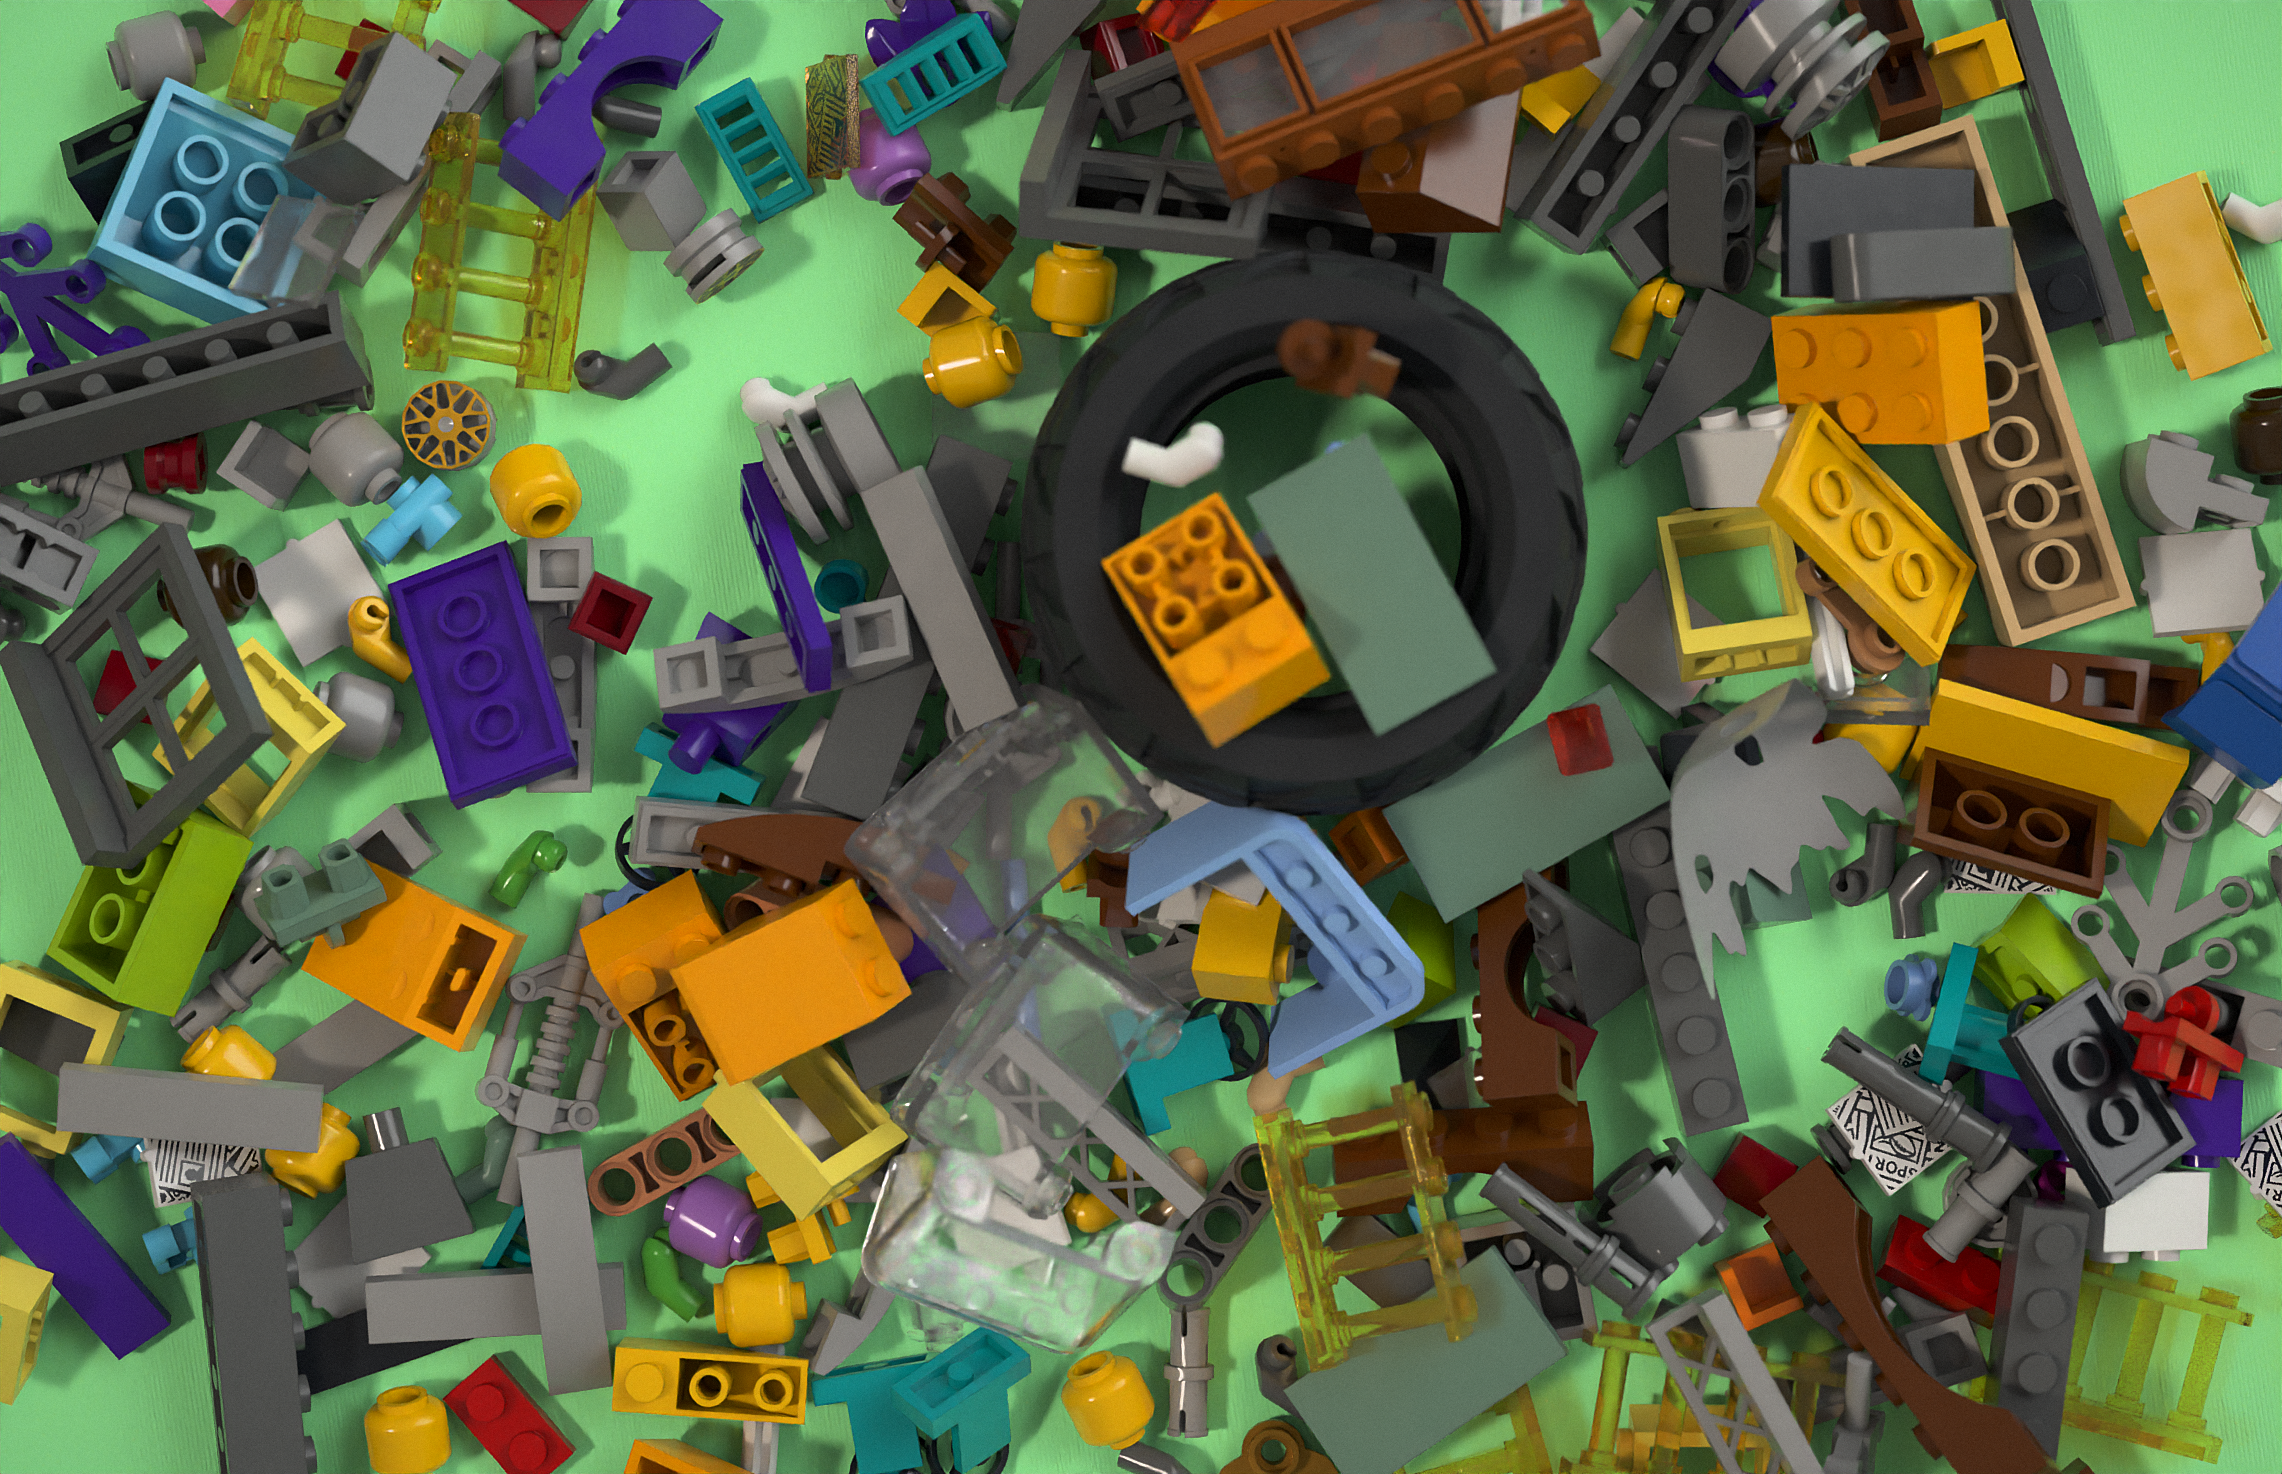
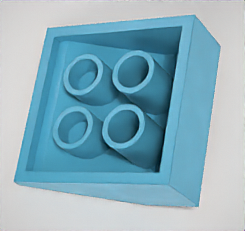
(193, 203)

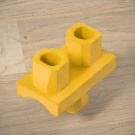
(800, 1239)

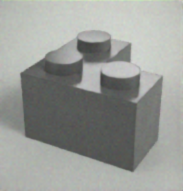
(376, 126)

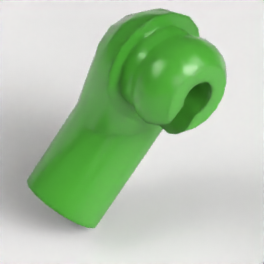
(534, 853)
(663, 1279)

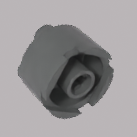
(1658, 1207)

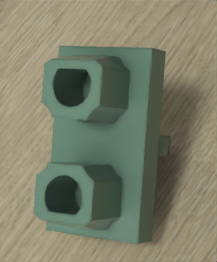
(320, 901)

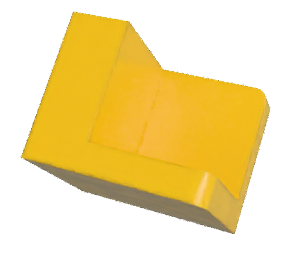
(1974, 64)
(1558, 99)
(942, 301)

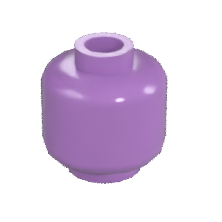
(888, 163)
(713, 1221)

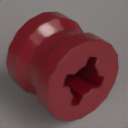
(177, 465)

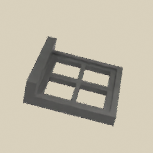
(1063, 154)
(79, 747)

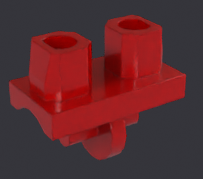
(2182, 1046)

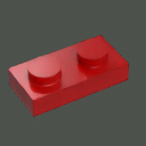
(1919, 1269)
(508, 1421)

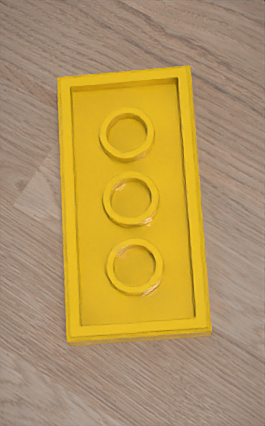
(1867, 534)
(2056, 748)

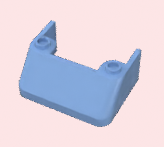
(1353, 952)

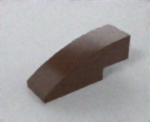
(1902, 85)

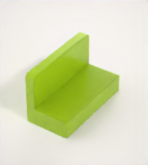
(2032, 957)

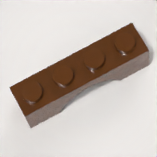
(1521, 1060)
(1543, 1147)

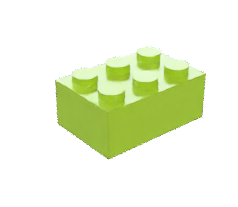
(149, 926)

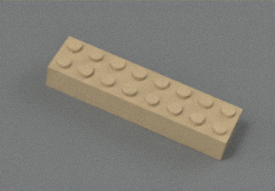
(2026, 482)

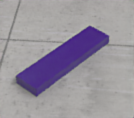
(786, 578)
(83, 1262)

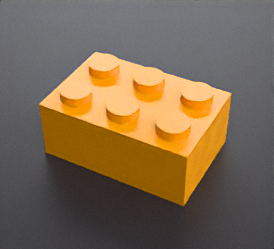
(1886, 368)

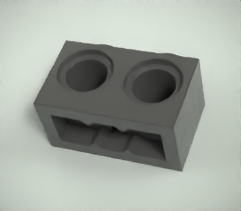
(42, 561)

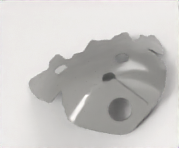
(1764, 811)

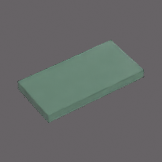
(1371, 583)
(1519, 812)
(1418, 1388)

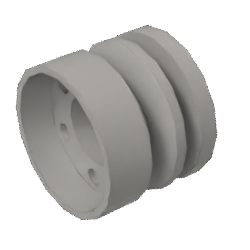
(1803, 57)
(828, 462)

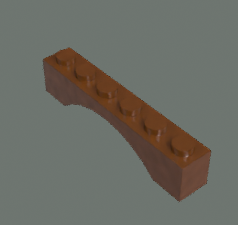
(1833, 1238)

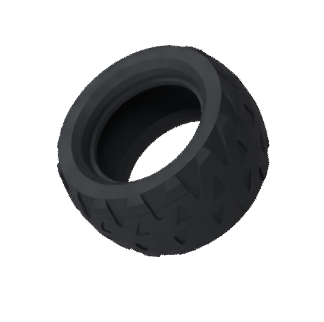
(1454, 381)

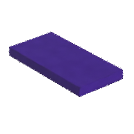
(482, 675)

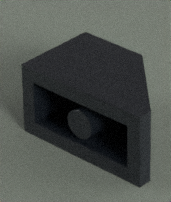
(2055, 267)

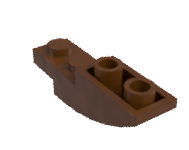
(2078, 684)
(782, 850)

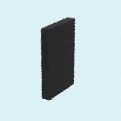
(1861, 199)
(2101, 1111)

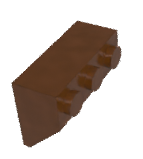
(1444, 173)
(2007, 822)

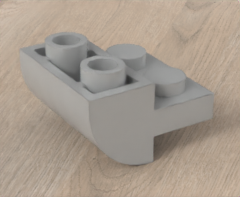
(2171, 487)

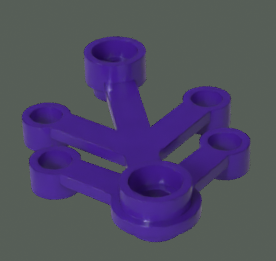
(35, 305)

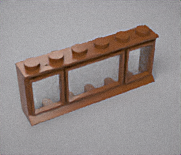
(1335, 76)

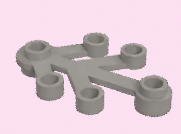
(2158, 924)

